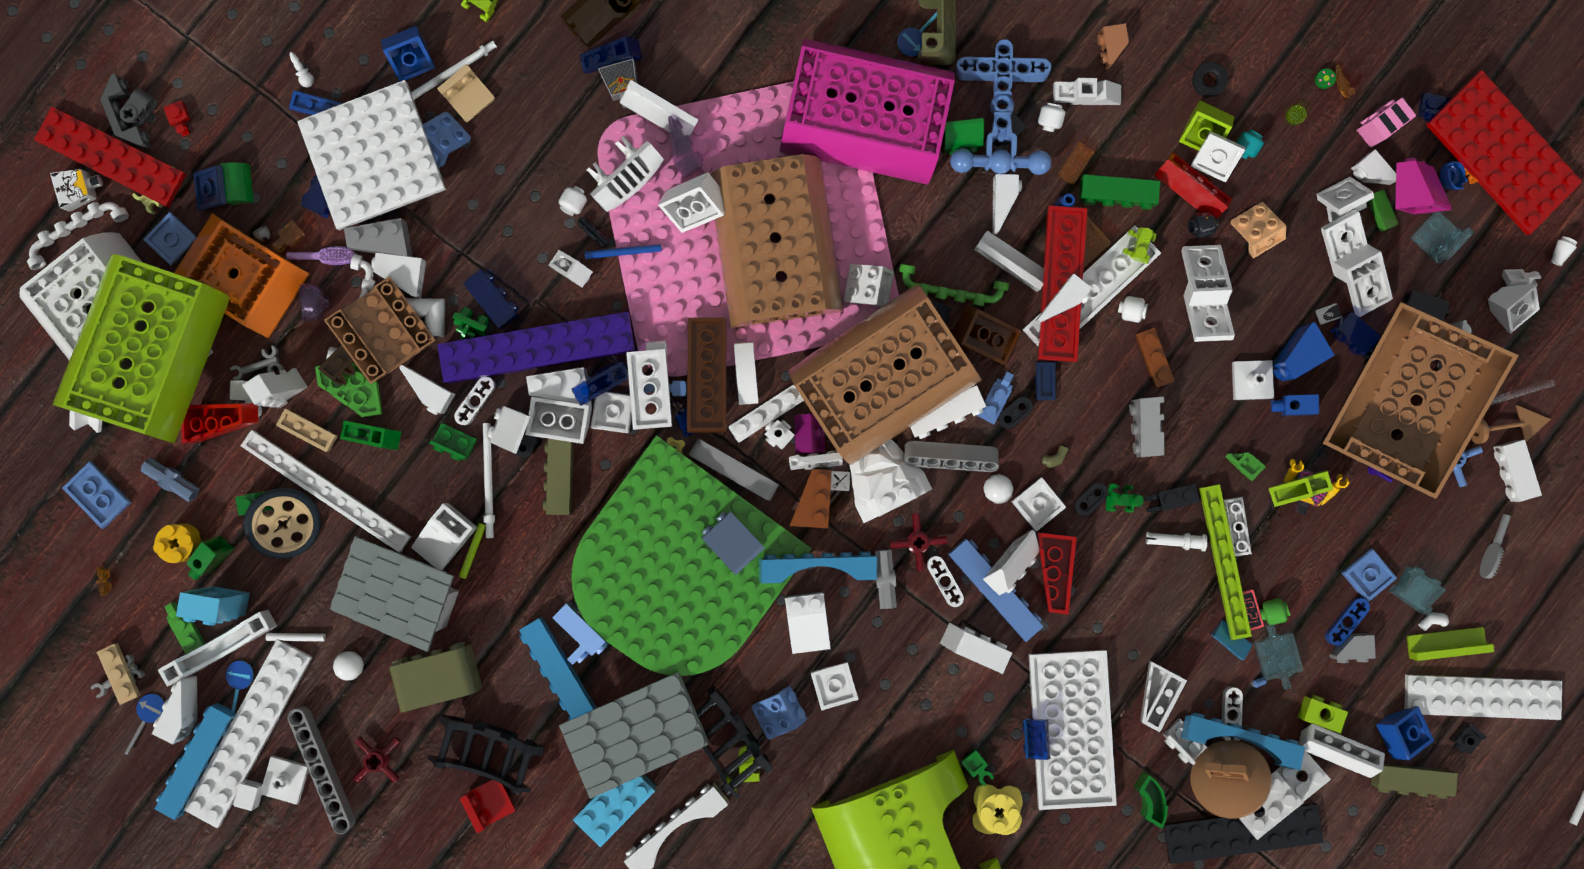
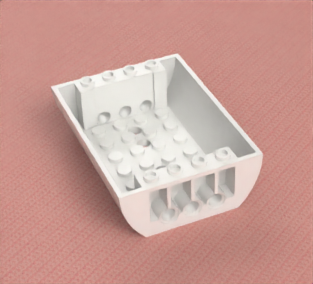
(52, 290)

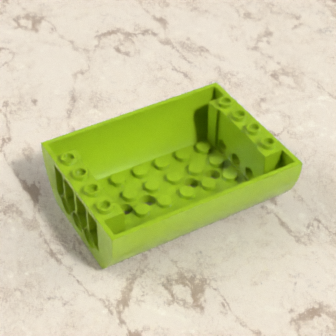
(164, 356)

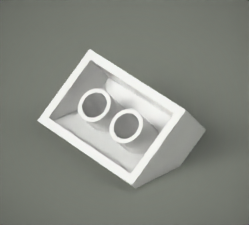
(693, 202)
(558, 420)
(1013, 563)

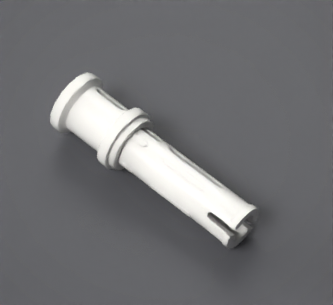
(1186, 540)

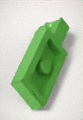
(184, 631)

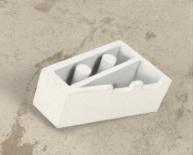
(274, 389)

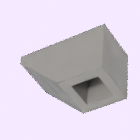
(1357, 646)

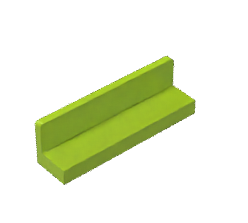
(1448, 644)

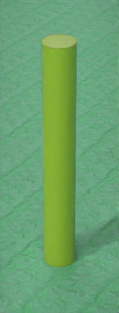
(472, 550)

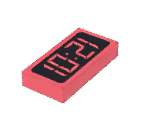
(1252, 609)

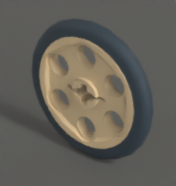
(275, 499)

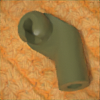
(1055, 460)

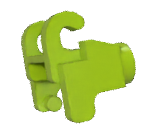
(485, 5)
(1141, 244)

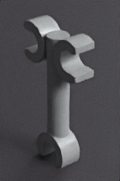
(271, 363)
(133, 669)

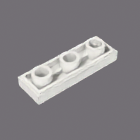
(1236, 515)

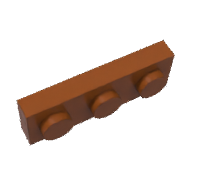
(1154, 358)

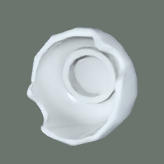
(998, 488)
(348, 665)

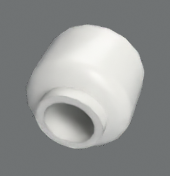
(1051, 117)
(572, 200)
(1133, 309)

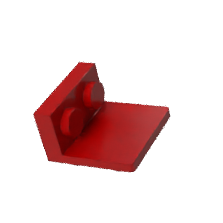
(487, 804)

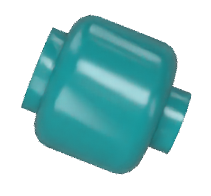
(1252, 142)

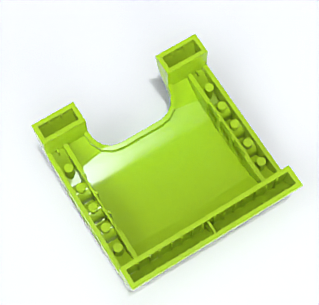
(896, 821)

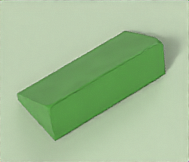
(1382, 211)

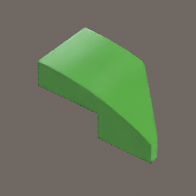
(1246, 464)

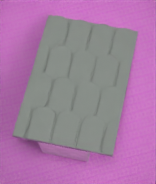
(394, 594)
(634, 734)

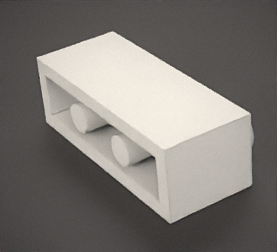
(1517, 471)

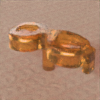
(103, 574)

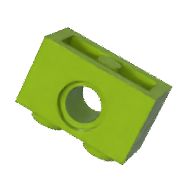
(1334, 716)

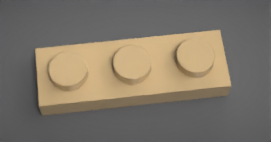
(306, 430)
(118, 673)

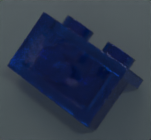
(1430, 105)
(1036, 738)

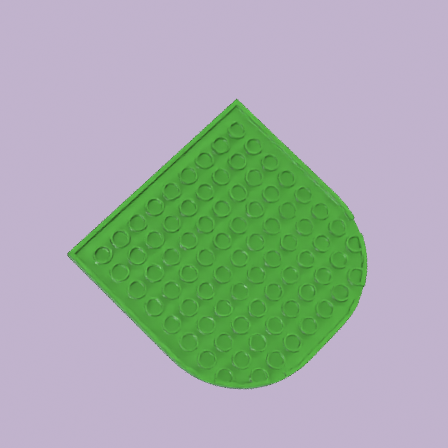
(656, 584)

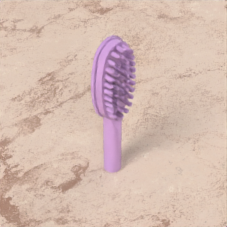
(330, 255)

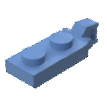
(996, 398)

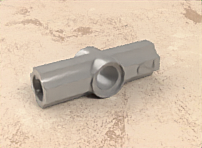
(886, 579)

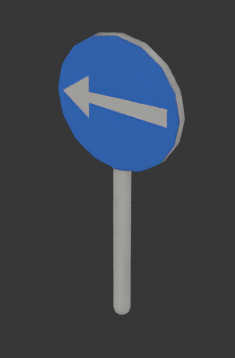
(148, 710)

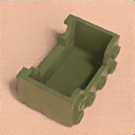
(435, 677)

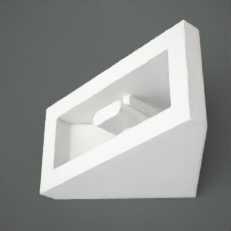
(1107, 94)

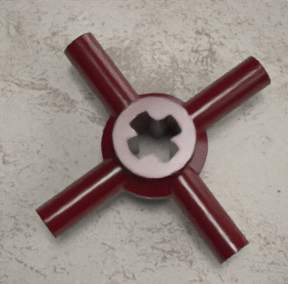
(913, 537)

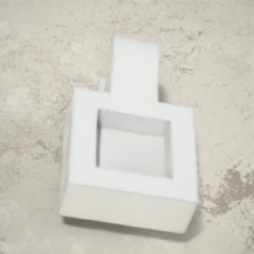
(1519, 277)

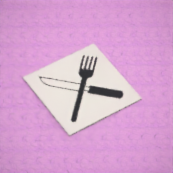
(840, 481)

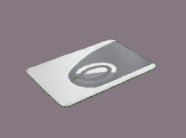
(1328, 314)

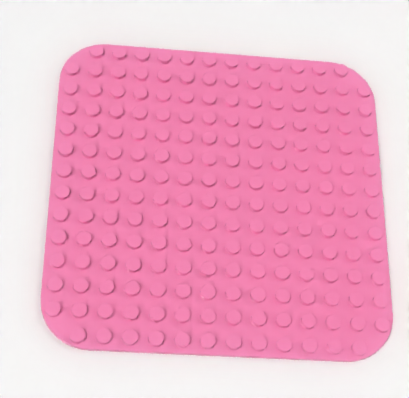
(687, 274)

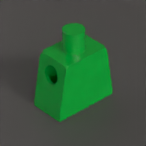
(208, 556)

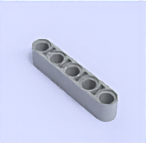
(951, 456)
(733, 469)

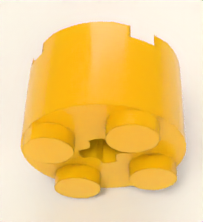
(170, 536)

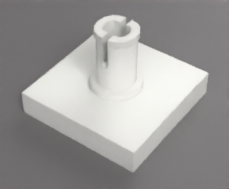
(1252, 380)
(284, 779)

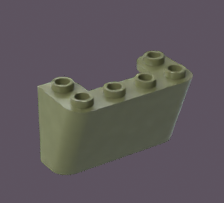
(945, 50)

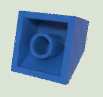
(407, 53)
(1405, 733)

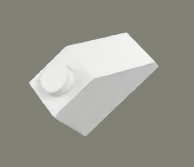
(1374, 170)
(570, 268)

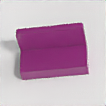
(808, 434)

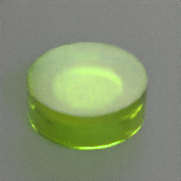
(1296, 115)

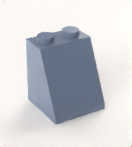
(731, 542)

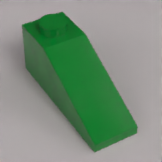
(370, 435)

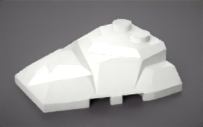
(885, 482)

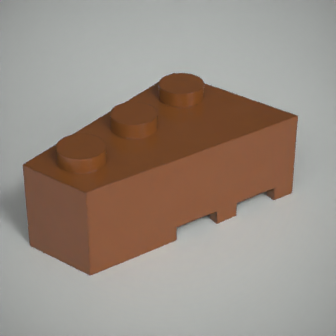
(814, 501)

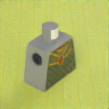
(618, 77)

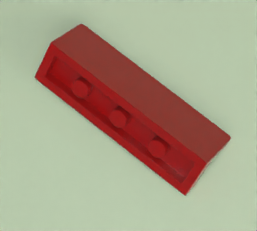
(1192, 186)

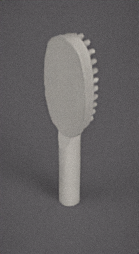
(1494, 551)

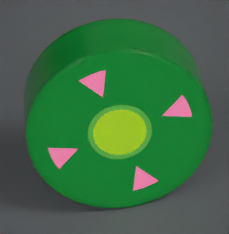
(1325, 78)

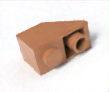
(1113, 41)

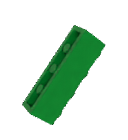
(1120, 191)

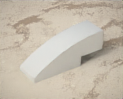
(746, 373)

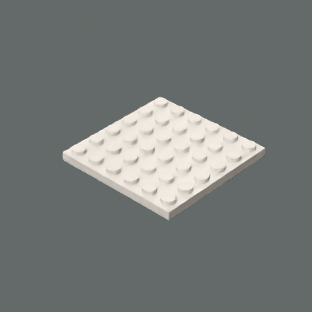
(371, 155)

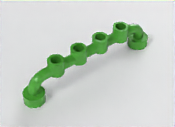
(959, 295)

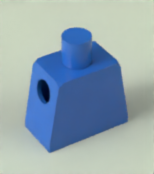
(1303, 405)

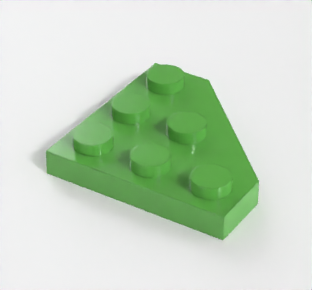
(356, 393)

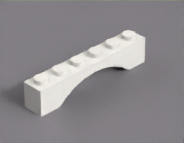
(217, 648)
(707, 804)

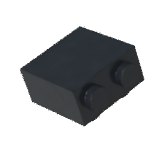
(1427, 303)

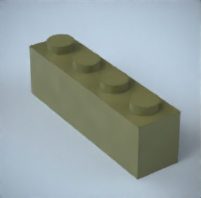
(559, 477)
(1416, 780)

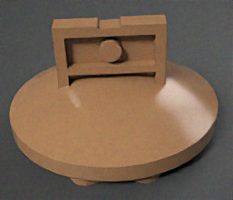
(1231, 779)

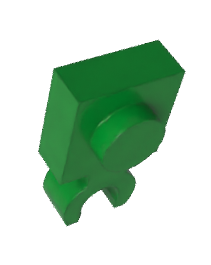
(976, 765)

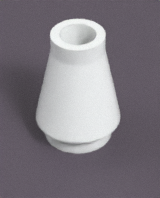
(1563, 250)

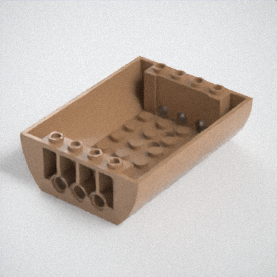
(869, 354)

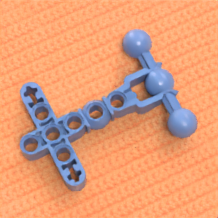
(1001, 160)

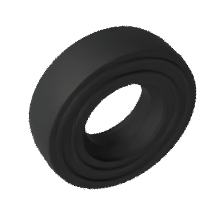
(1209, 67)

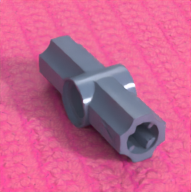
(170, 479)

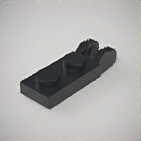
(1174, 498)

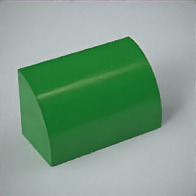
(237, 183)

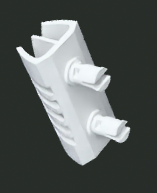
(628, 177)

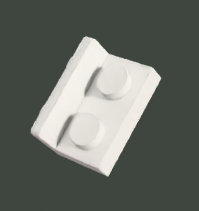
(1188, 750)

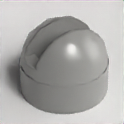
(262, 232)

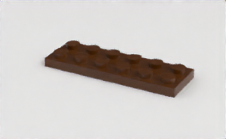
(706, 375)

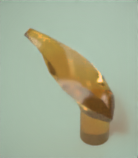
(1343, 84)

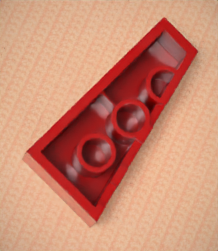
(213, 420)
(1057, 565)

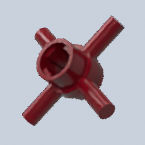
(382, 753)

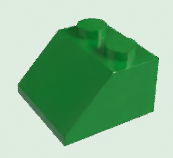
(963, 134)

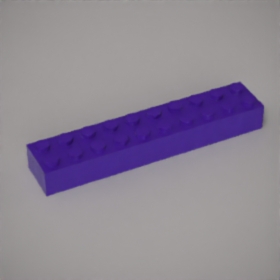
(536, 347)

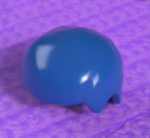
(1452, 175)

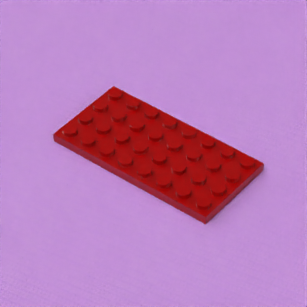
(1504, 152)

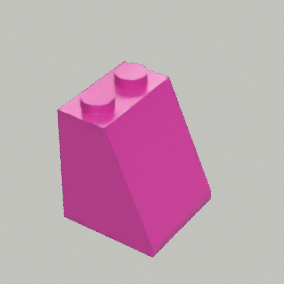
(1419, 188)

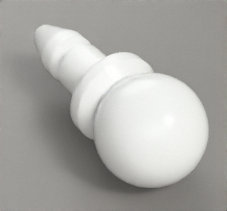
(305, 78)

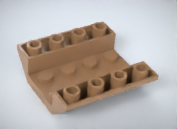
(380, 330)

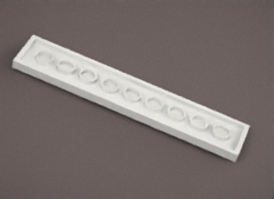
(248, 733)

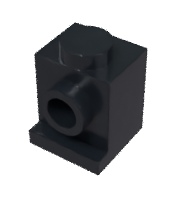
(1461, 736)

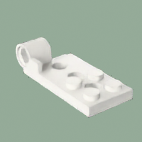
(656, 357)

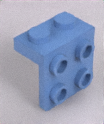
(445, 136)
(779, 713)

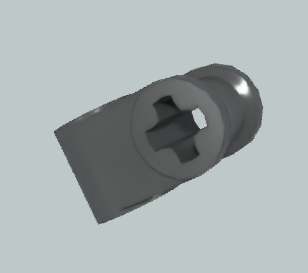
(139, 106)

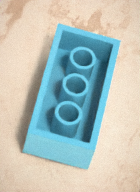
(212, 605)
(611, 809)

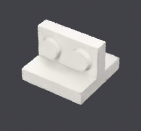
(1344, 198)

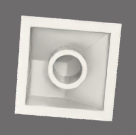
(1514, 305)

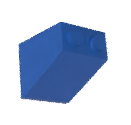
(1302, 353)

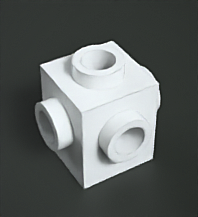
(780, 441)

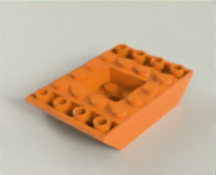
(264, 281)

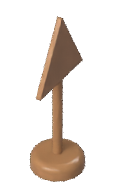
(1528, 421)

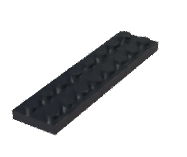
(1228, 837)

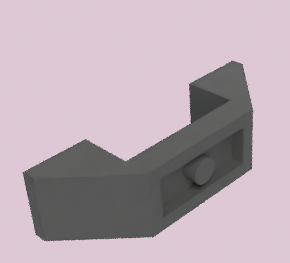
(117, 90)

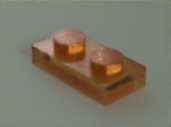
(1076, 163)

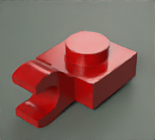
(177, 116)

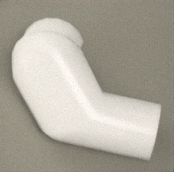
(1434, 618)

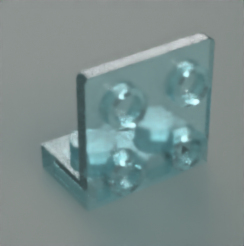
(1440, 237)

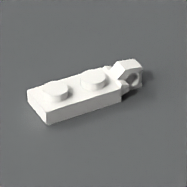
(816, 461)

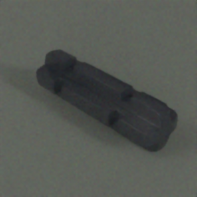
(594, 233)

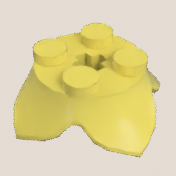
(989, 798)

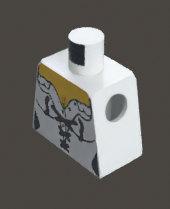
(75, 188)

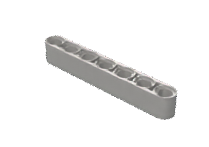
(319, 779)

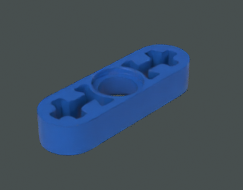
(1339, 621)

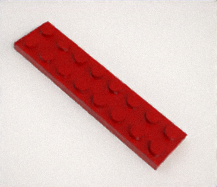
(110, 157)
(1062, 259)

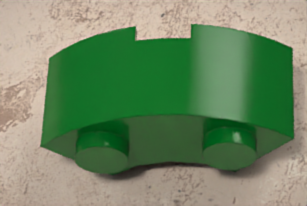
(1153, 800)

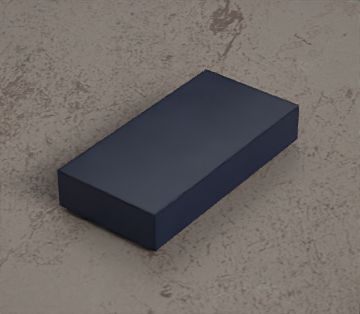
(1045, 380)

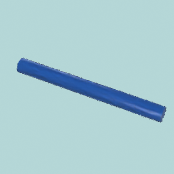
(623, 251)

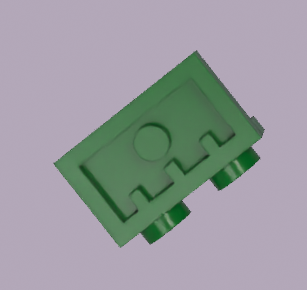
(454, 442)

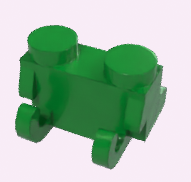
(1124, 499)

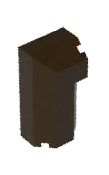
(595, 17)

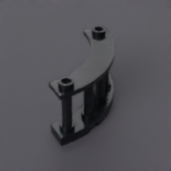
(494, 733)
(742, 733)

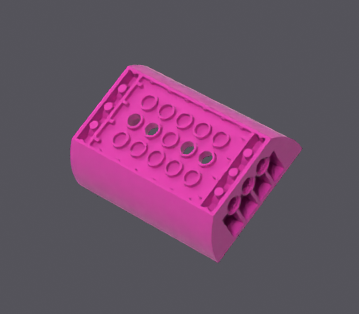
(862, 131)

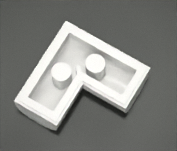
(434, 313)

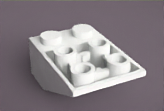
(443, 536)
(178, 712)

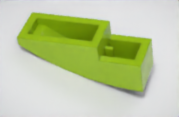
(1301, 488)

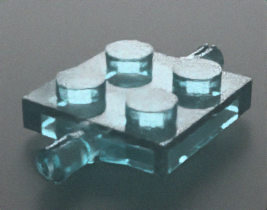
(1278, 656)

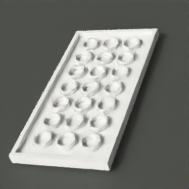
(1075, 699)

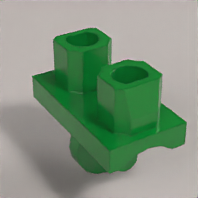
(469, 327)

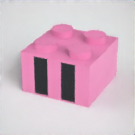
(1385, 121)

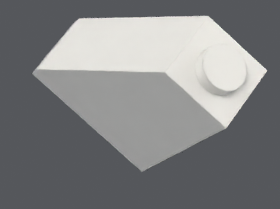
(404, 271)

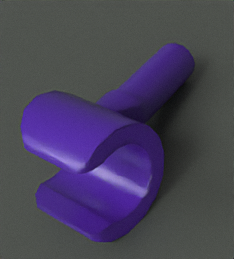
(1372, 471)

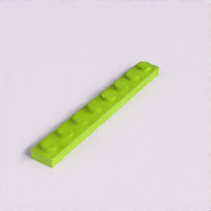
(1225, 562)

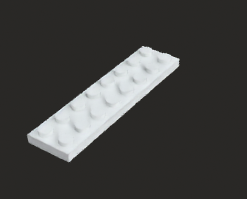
(1107, 279)
(1484, 696)

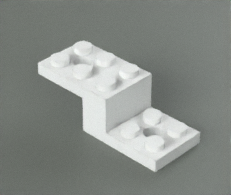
(1357, 263)
(1207, 293)
(1286, 795)

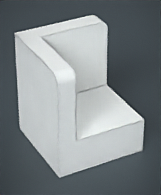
(248, 795)

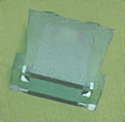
(1418, 589)

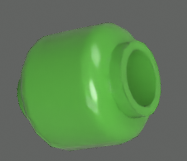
(1275, 611)

